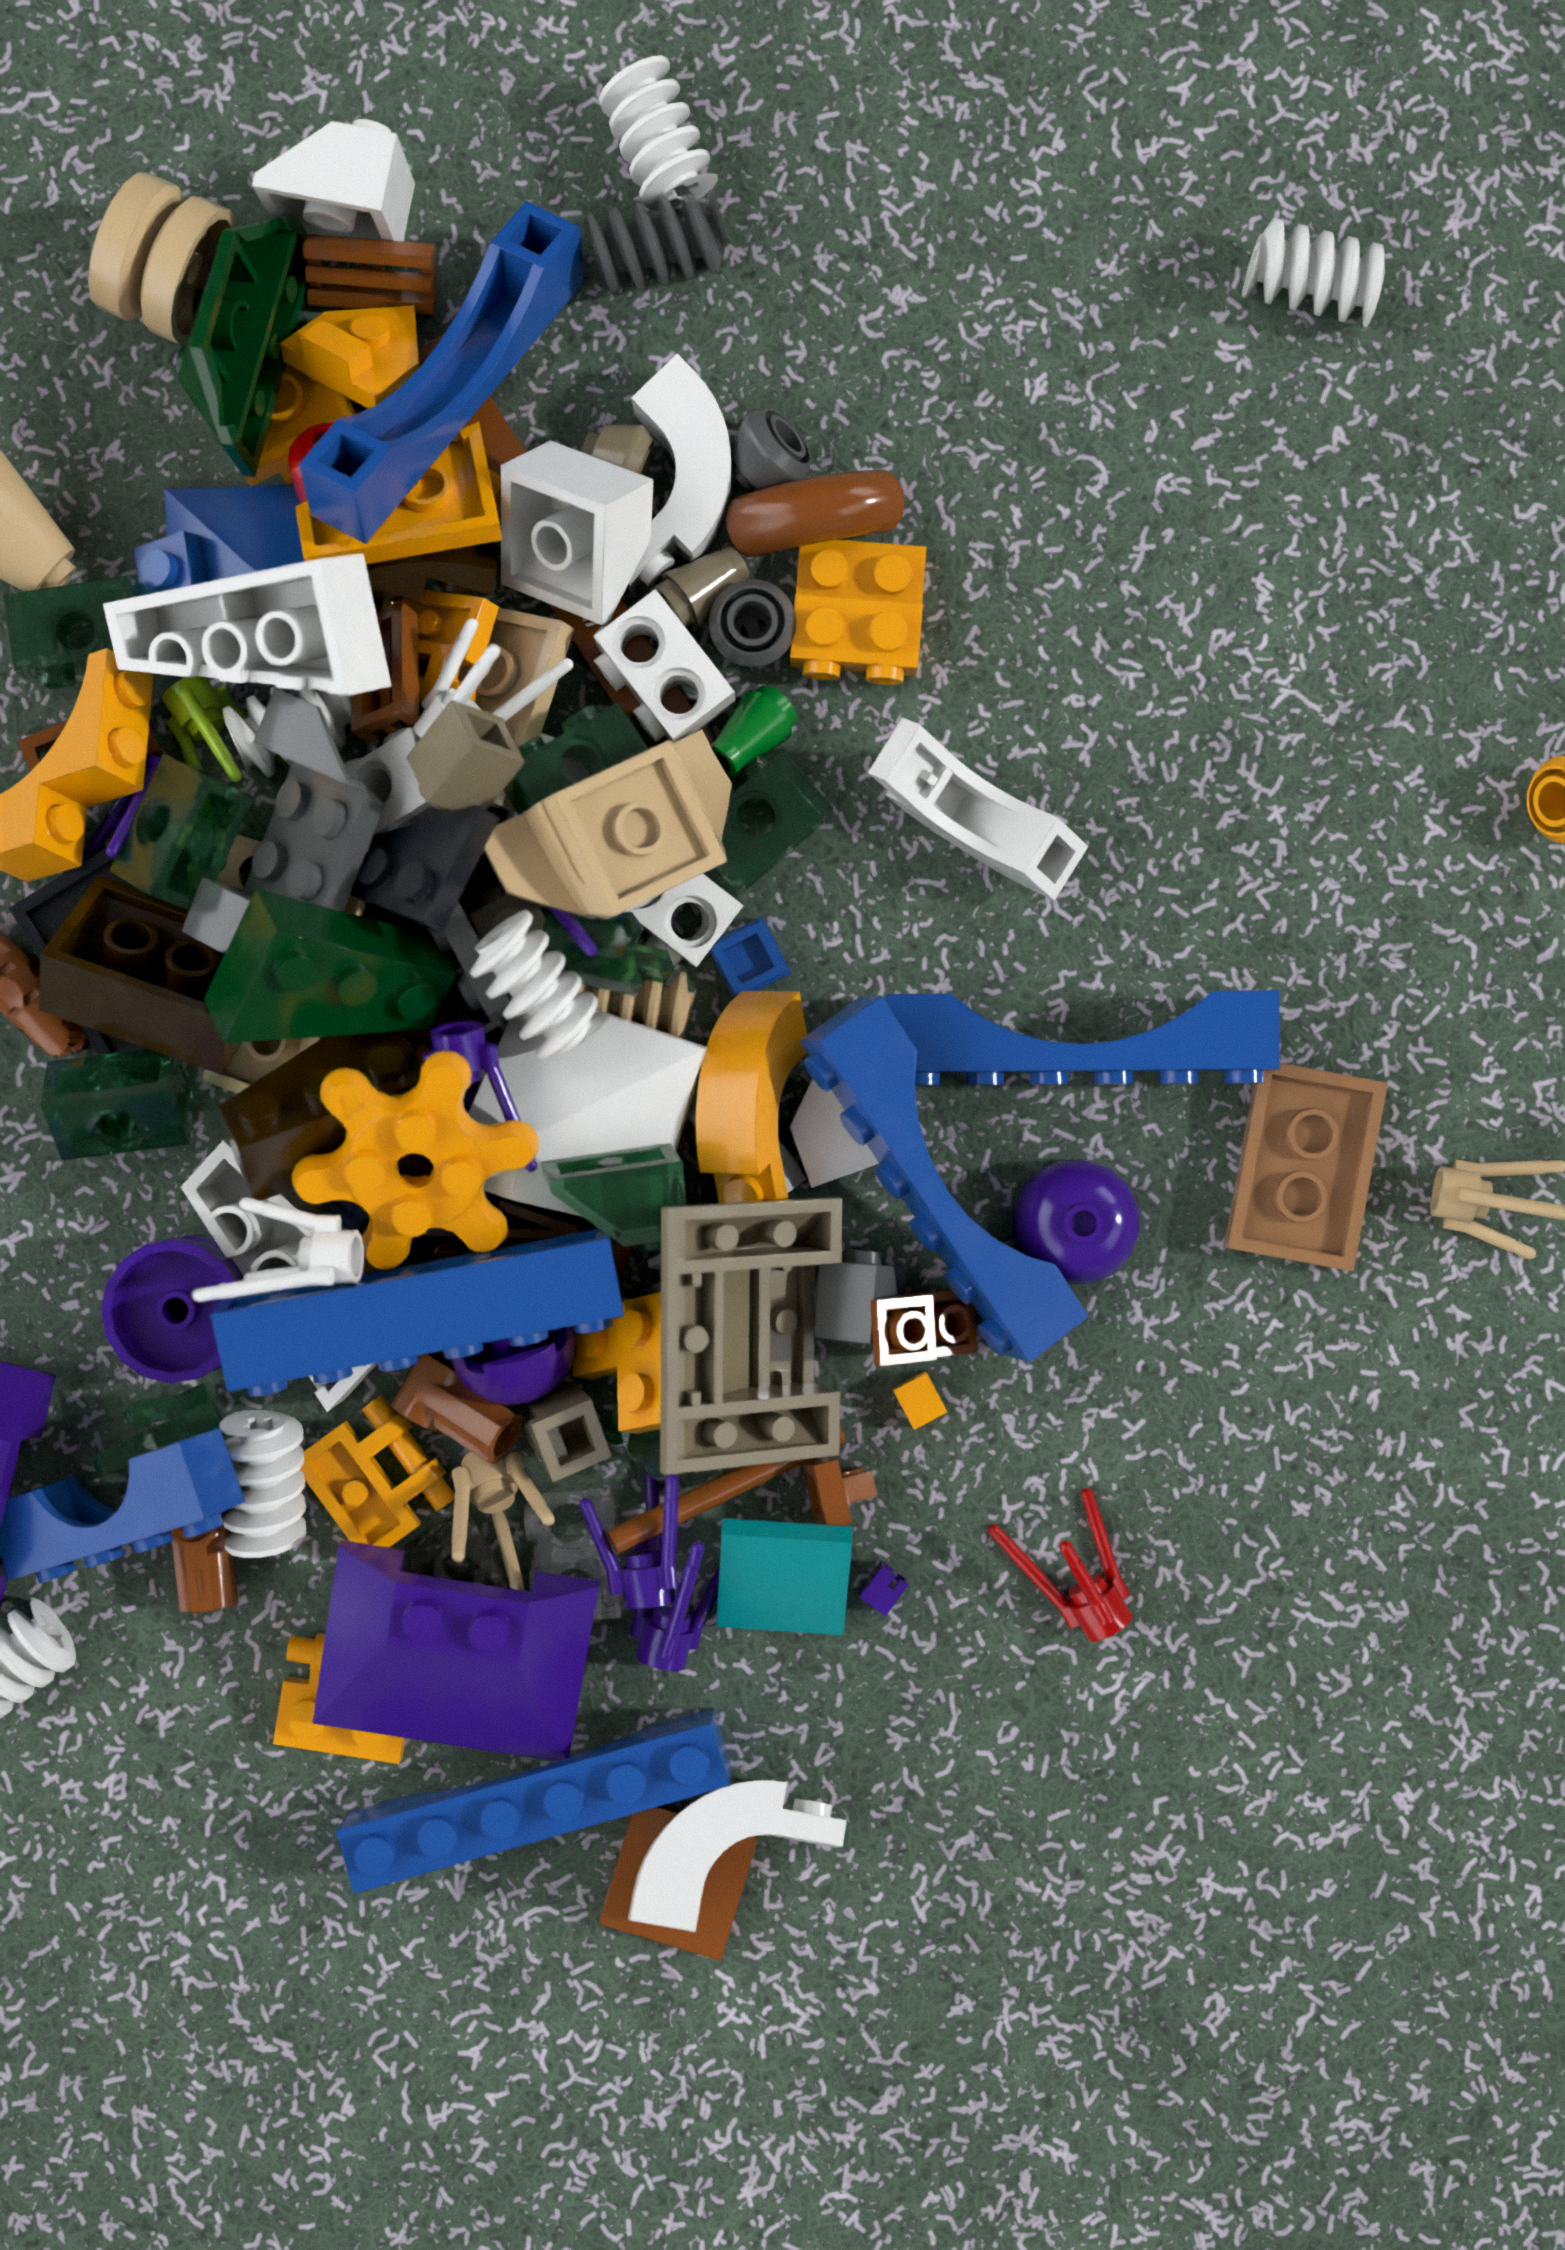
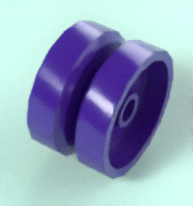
(145, 1313)

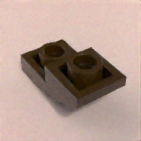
(454, 570)

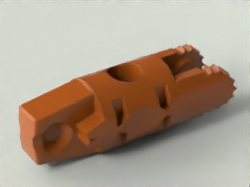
(21, 1004)

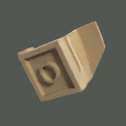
(618, 833)

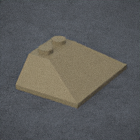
(744, 1333)

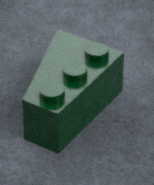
(323, 974)

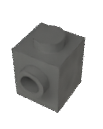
(845, 1291)

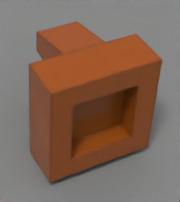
(834, 1489)

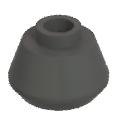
(768, 450)
(743, 607)

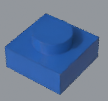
(170, 563)

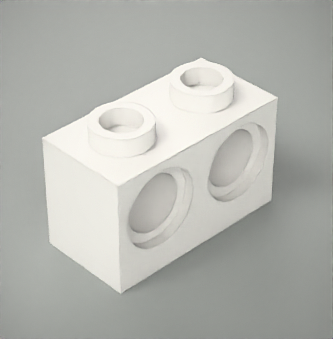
(675, 663)
(717, 913)

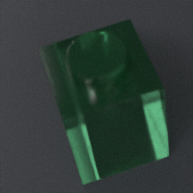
(621, 1190)

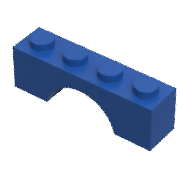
(166, 1490)

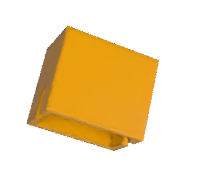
(919, 1400)

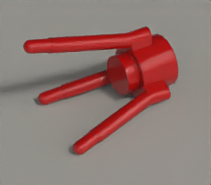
(1095, 1603)

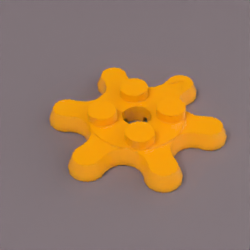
(423, 1122)

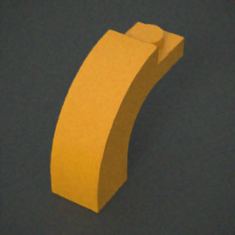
(742, 1091)

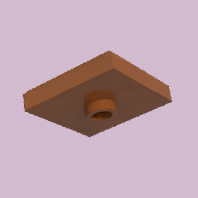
(719, 1894)

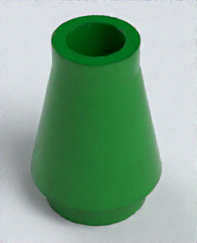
(755, 727)

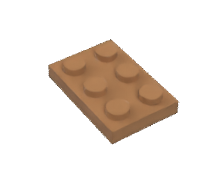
(1306, 1166)

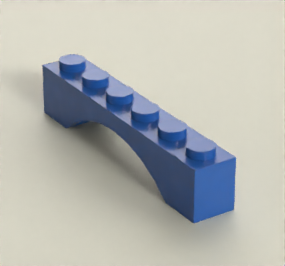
(379, 455)
(1219, 1034)
(872, 1074)
(496, 1815)

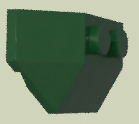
(239, 320)

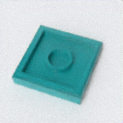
(783, 1576)

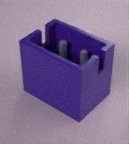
(879, 1589)

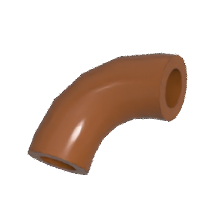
(815, 511)

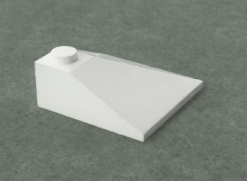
(605, 1095)

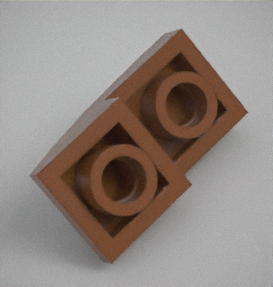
(921, 1327)

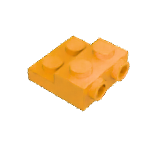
(858, 610)

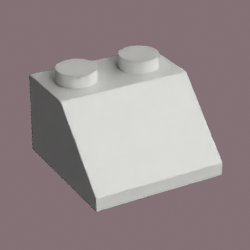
(342, 182)
(572, 528)

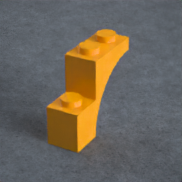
(90, 763)

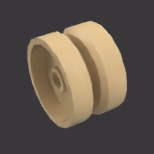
(155, 254)

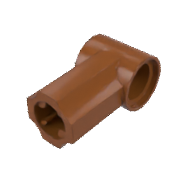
(442, 1403)
(204, 1570)

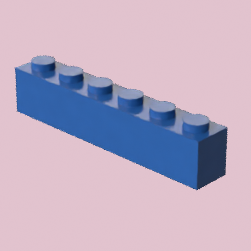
(418, 1311)

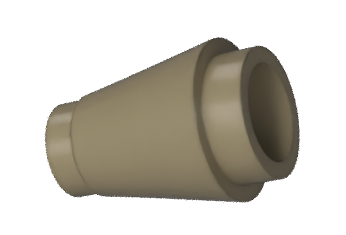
(697, 584)

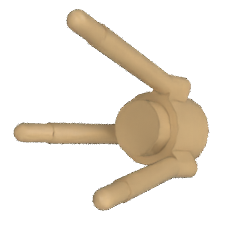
(1462, 1195)
(493, 1491)

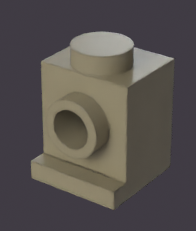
(566, 1432)

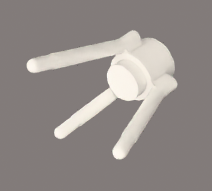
(441, 694)
(323, 1259)

